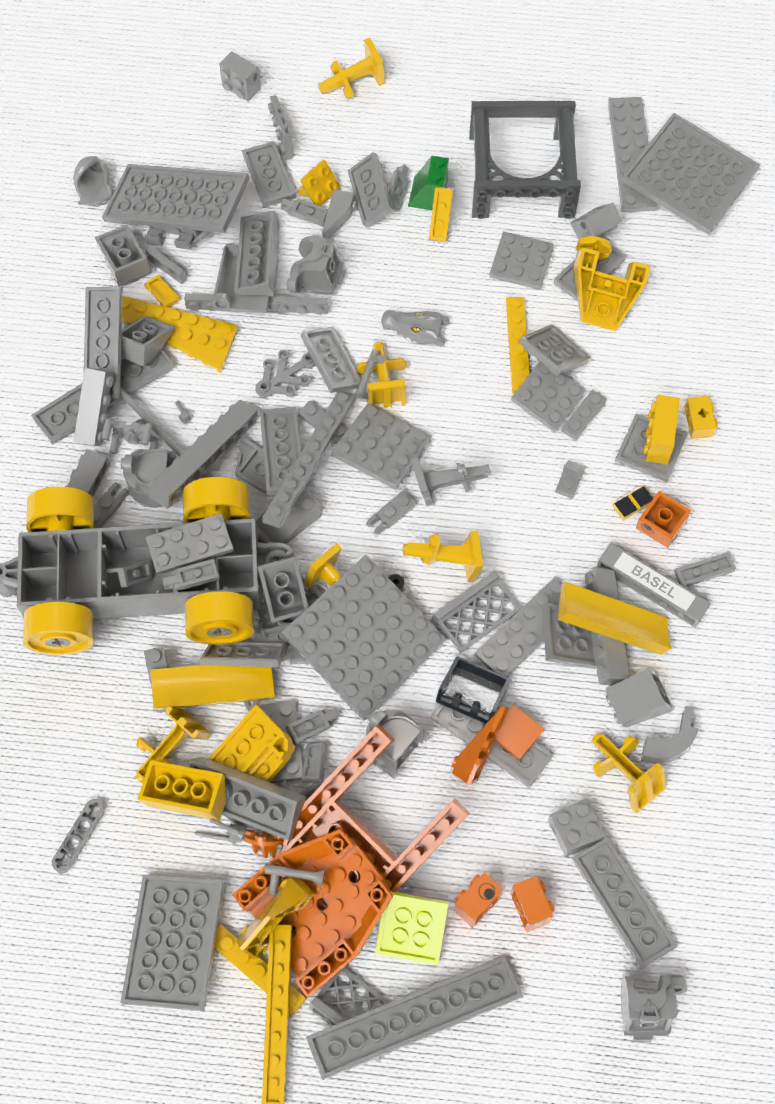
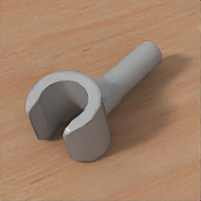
(184, 416)

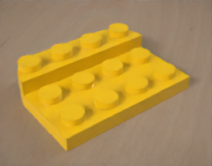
(256, 746)

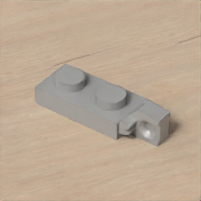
(398, 186)
(305, 211)
(192, 575)
(311, 725)

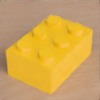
(661, 429)

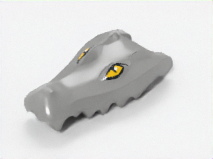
(417, 326)

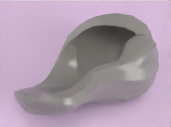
(92, 180)

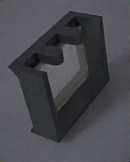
(472, 690)

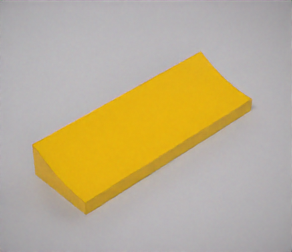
(613, 618)
(210, 685)

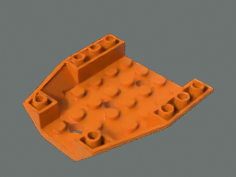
(332, 936)

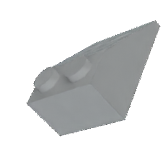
(123, 255)
(144, 340)
(301, 516)
(282, 589)

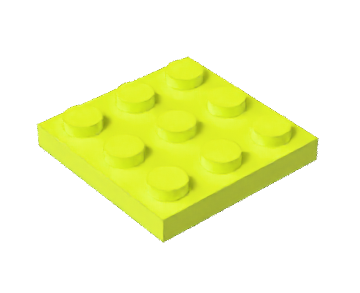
(412, 928)

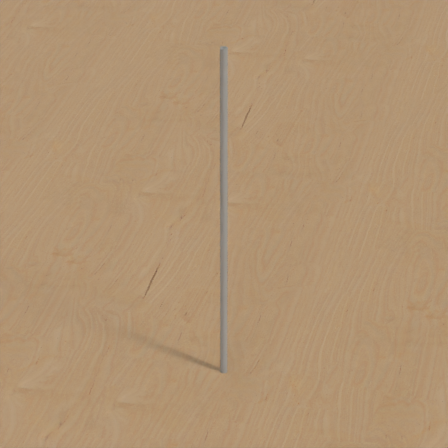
(176, 448)

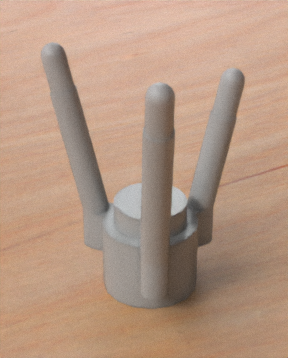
(234, 831)

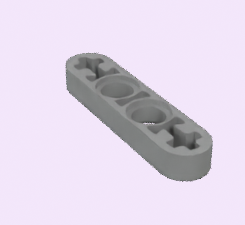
(81, 837)

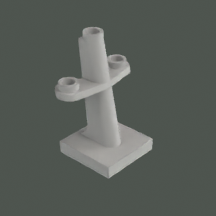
(431, 481)

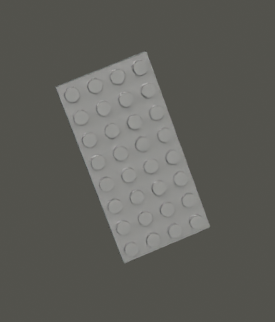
(176, 198)

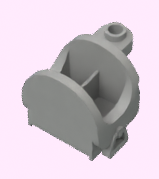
(319, 268)
(143, 467)
(406, 735)
(650, 1014)

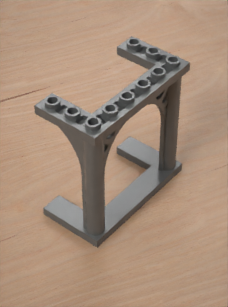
(542, 186)

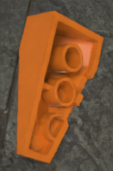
(473, 757)

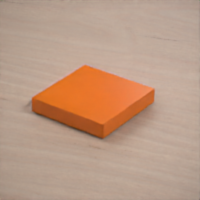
(518, 732)

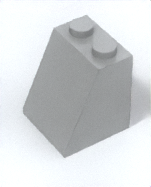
(638, 698)

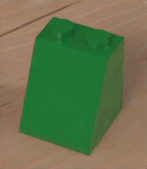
(432, 174)

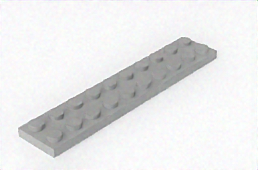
(413, 1018)

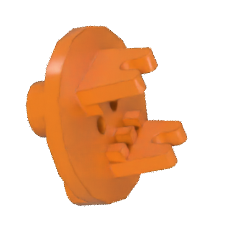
(264, 840)

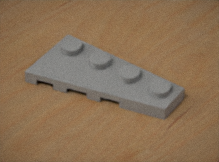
(282, 128)

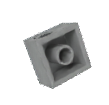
(239, 76)
(597, 221)
(576, 827)

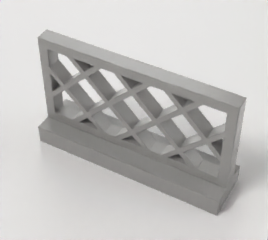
(463, 601)
(333, 1016)

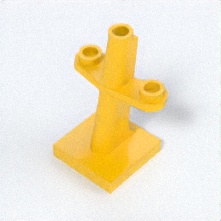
(370, 65)
(385, 390)
(466, 554)
(324, 568)
(184, 726)
(644, 785)

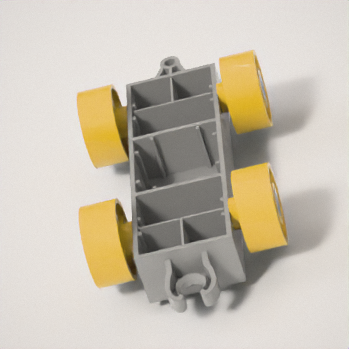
(65, 563)

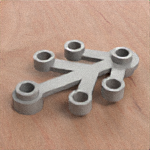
(283, 376)

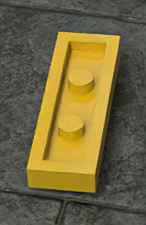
(440, 213)

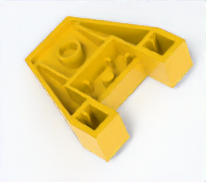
(604, 297)
(290, 898)

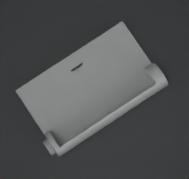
(224, 296)

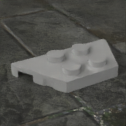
(251, 465)

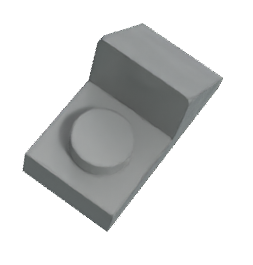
(570, 479)

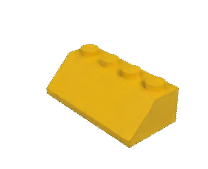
(184, 790)

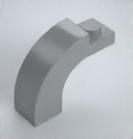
(668, 750)

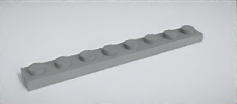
(276, 304)

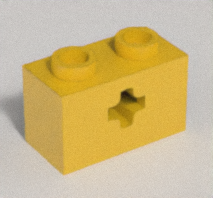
(700, 417)

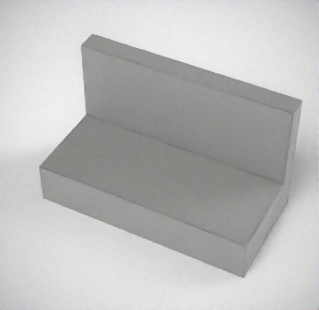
(132, 572)

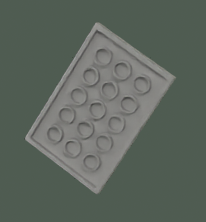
(173, 943)

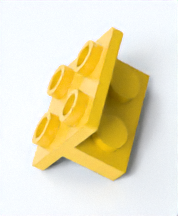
(318, 183)

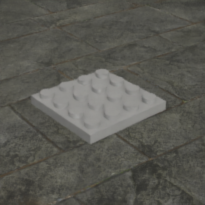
(381, 446)

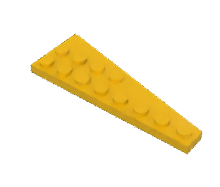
(194, 334)

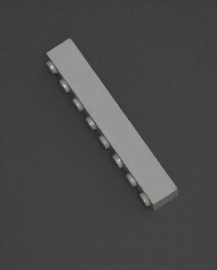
(202, 453)

